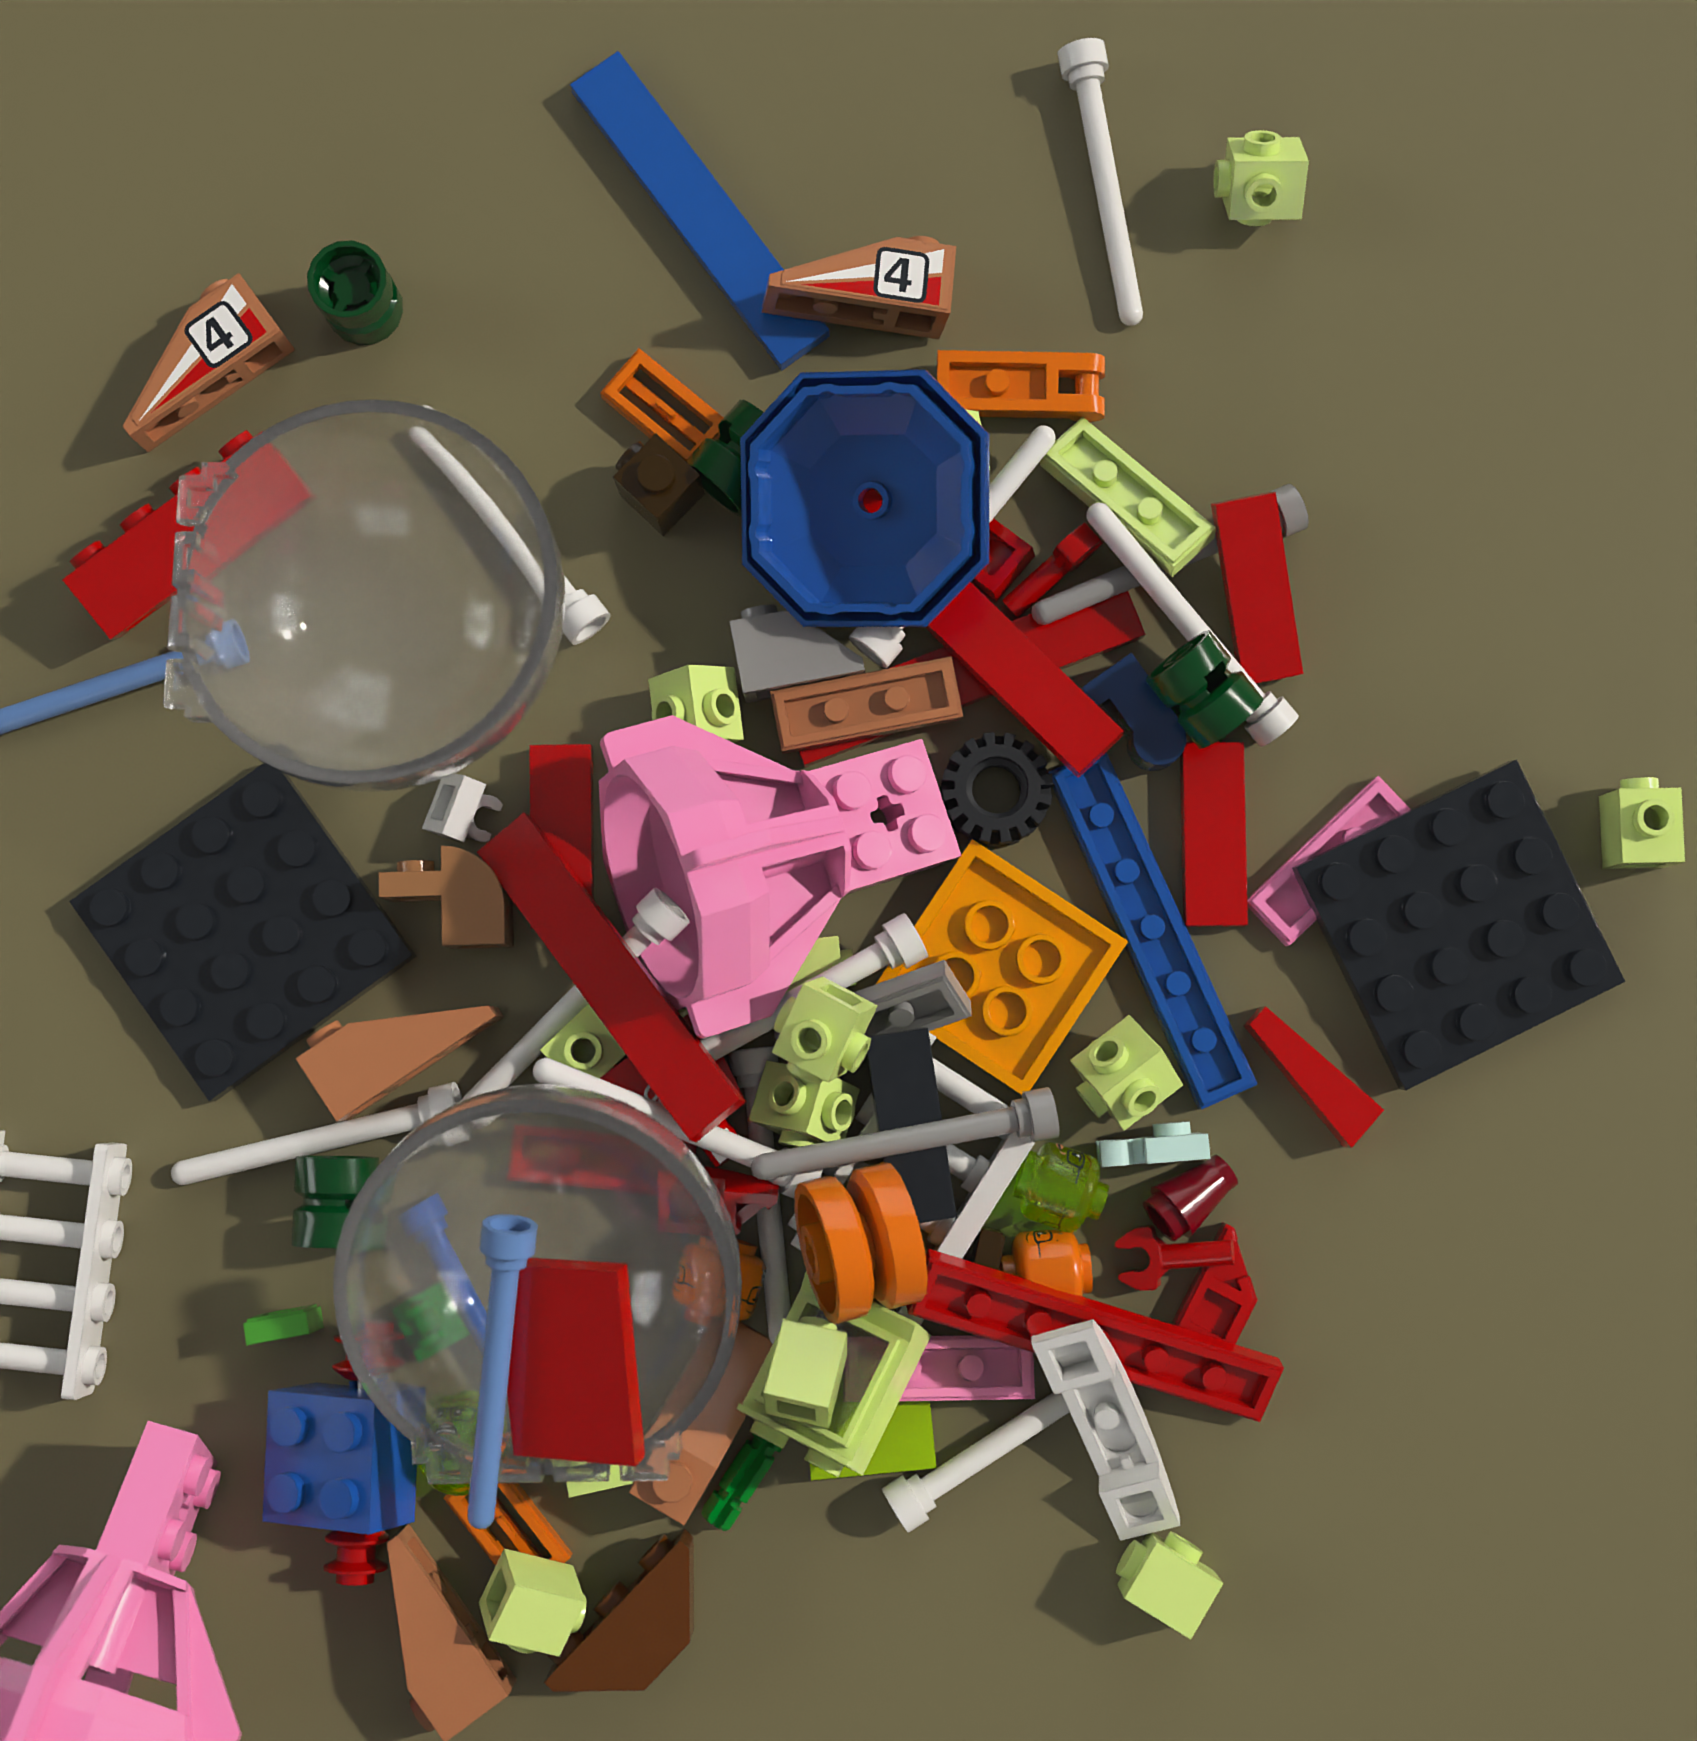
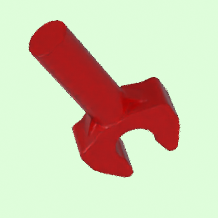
(1065, 558)
(1170, 1256)

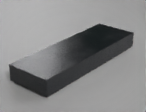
(908, 1096)

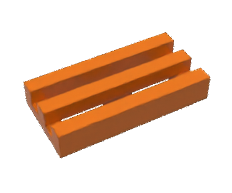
(626, 379)
(531, 1515)

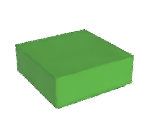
(283, 1324)

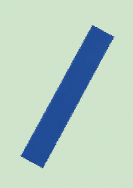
(693, 203)
(1154, 931)

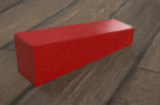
(1328, 1092)

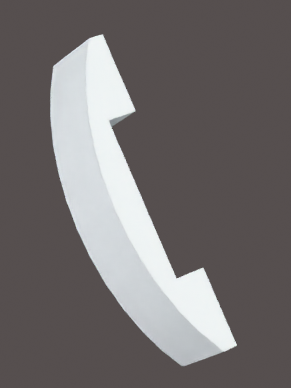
(1112, 1426)

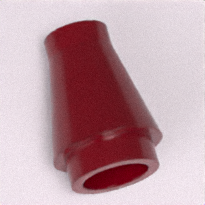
(1189, 1198)

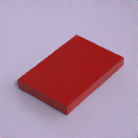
(574, 1364)

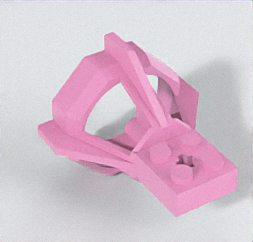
(754, 854)
(122, 1616)

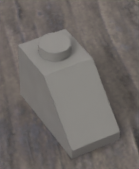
(781, 653)

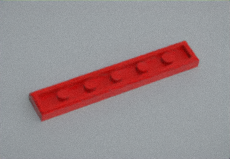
(1064, 642)
(1021, 676)
(611, 978)
(1150, 1350)

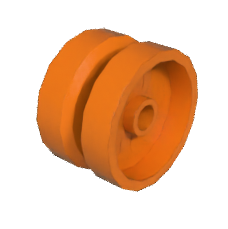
(860, 1242)

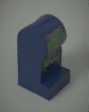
(1150, 727)

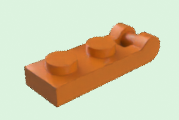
(1023, 383)

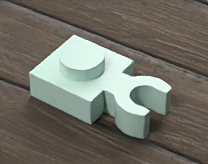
(1168, 1144)

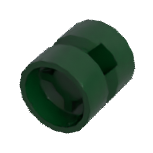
(355, 292)
(720, 459)
(1204, 689)
(328, 1193)

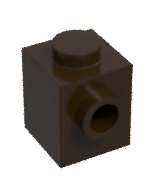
(657, 483)

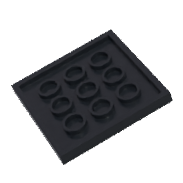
(1458, 925)
(242, 930)

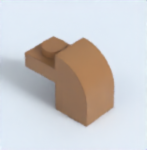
(473, 902)

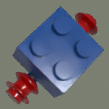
(339, 1470)

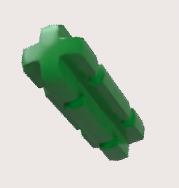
(739, 1482)

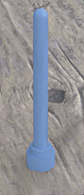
(85, 692)
(507, 1245)

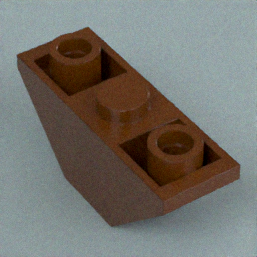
(637, 1626)

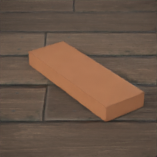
(866, 705)

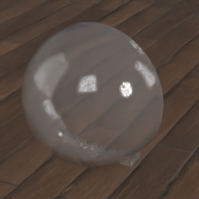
(363, 596)
(602, 1190)

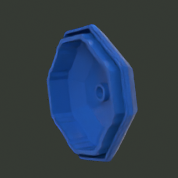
(806, 489)

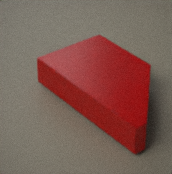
(1219, 1297)

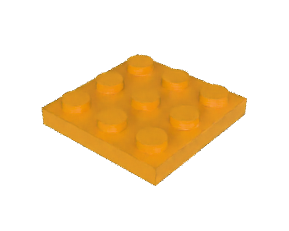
(1019, 958)

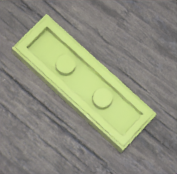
(1149, 510)

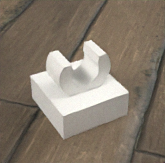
(455, 806)

